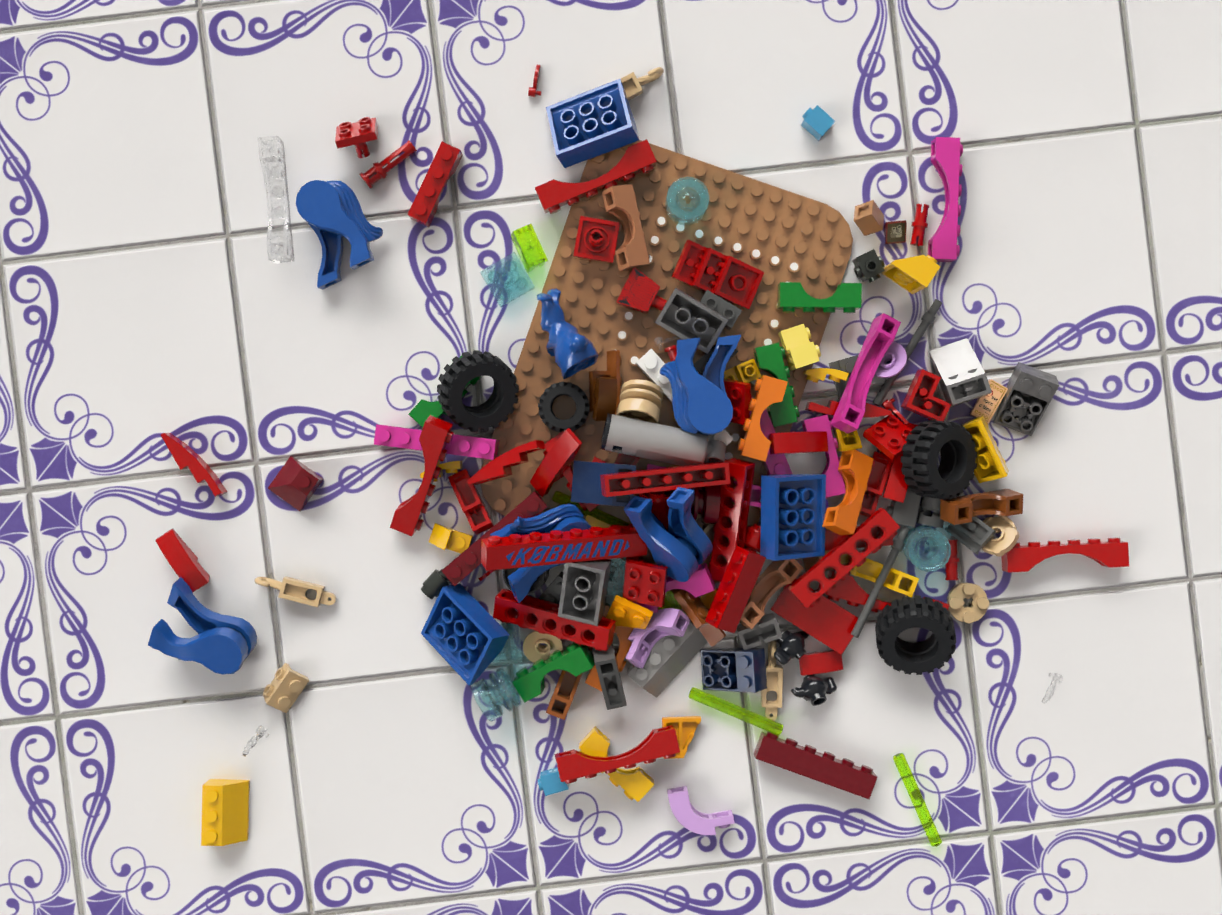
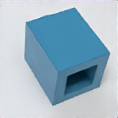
(817, 122)
(551, 783)

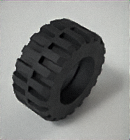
(491, 411)
(956, 461)
(916, 656)

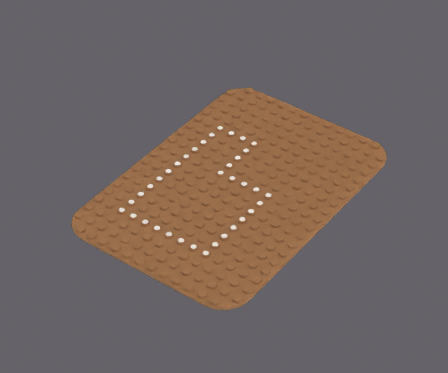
(745, 219)

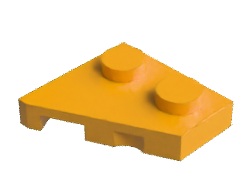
(629, 613)
(685, 729)

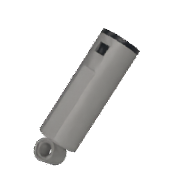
(659, 442)

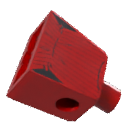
(640, 293)

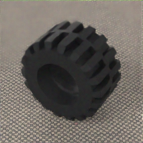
(560, 389)

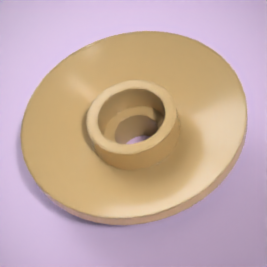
(535, 650)

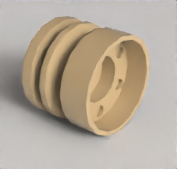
(640, 400)

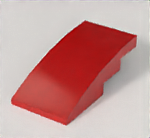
(718, 273)
(824, 621)

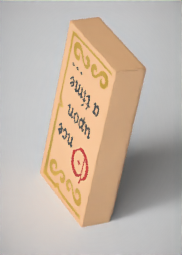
(988, 404)

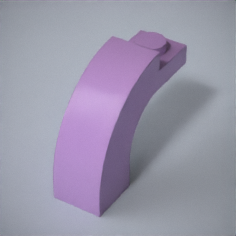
(662, 623)
(691, 818)

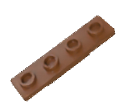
(613, 370)
(697, 614)

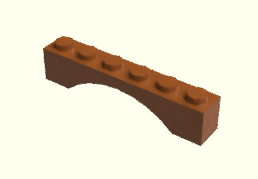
(566, 688)

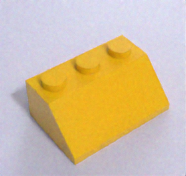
(912, 272)
(989, 459)
(225, 812)

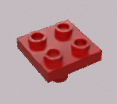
(357, 135)
(596, 239)
(740, 398)
(888, 436)
(645, 583)

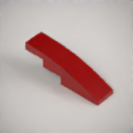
(870, 410)
(189, 459)
(555, 462)
(501, 466)
(896, 485)

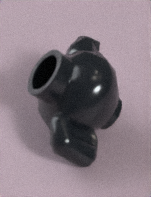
(791, 646)
(815, 689)

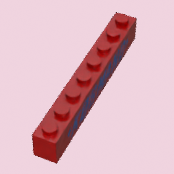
(561, 547)

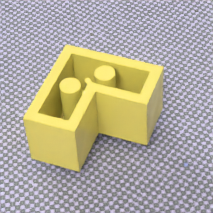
(798, 348)

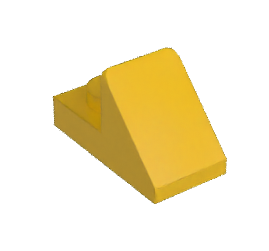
(449, 538)

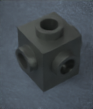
(873, 261)

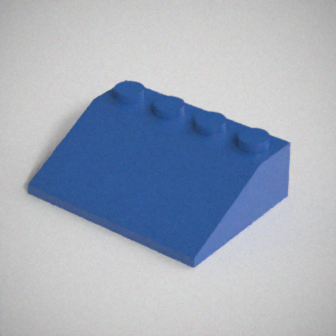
(591, 123)
(792, 516)
(464, 632)

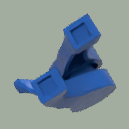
(335, 214)
(699, 400)
(559, 518)
(684, 543)
(221, 639)

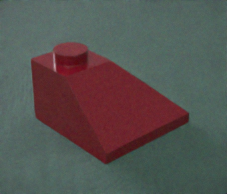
(295, 483)

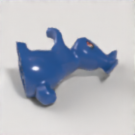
(570, 348)

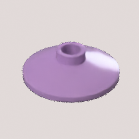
(898, 359)

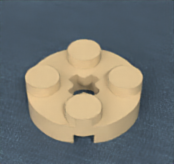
(1007, 539)
(979, 602)

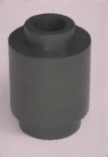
(434, 584)

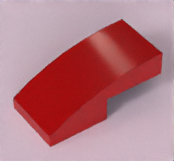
(820, 662)

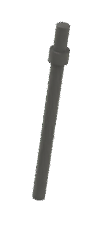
(927, 319)
(898, 545)

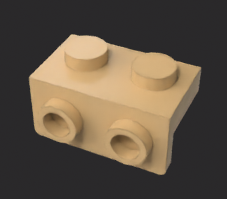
(284, 688)

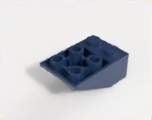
(587, 483)
(734, 669)

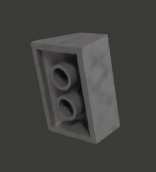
(691, 319)
(584, 591)

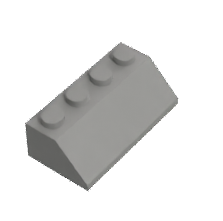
(667, 660)

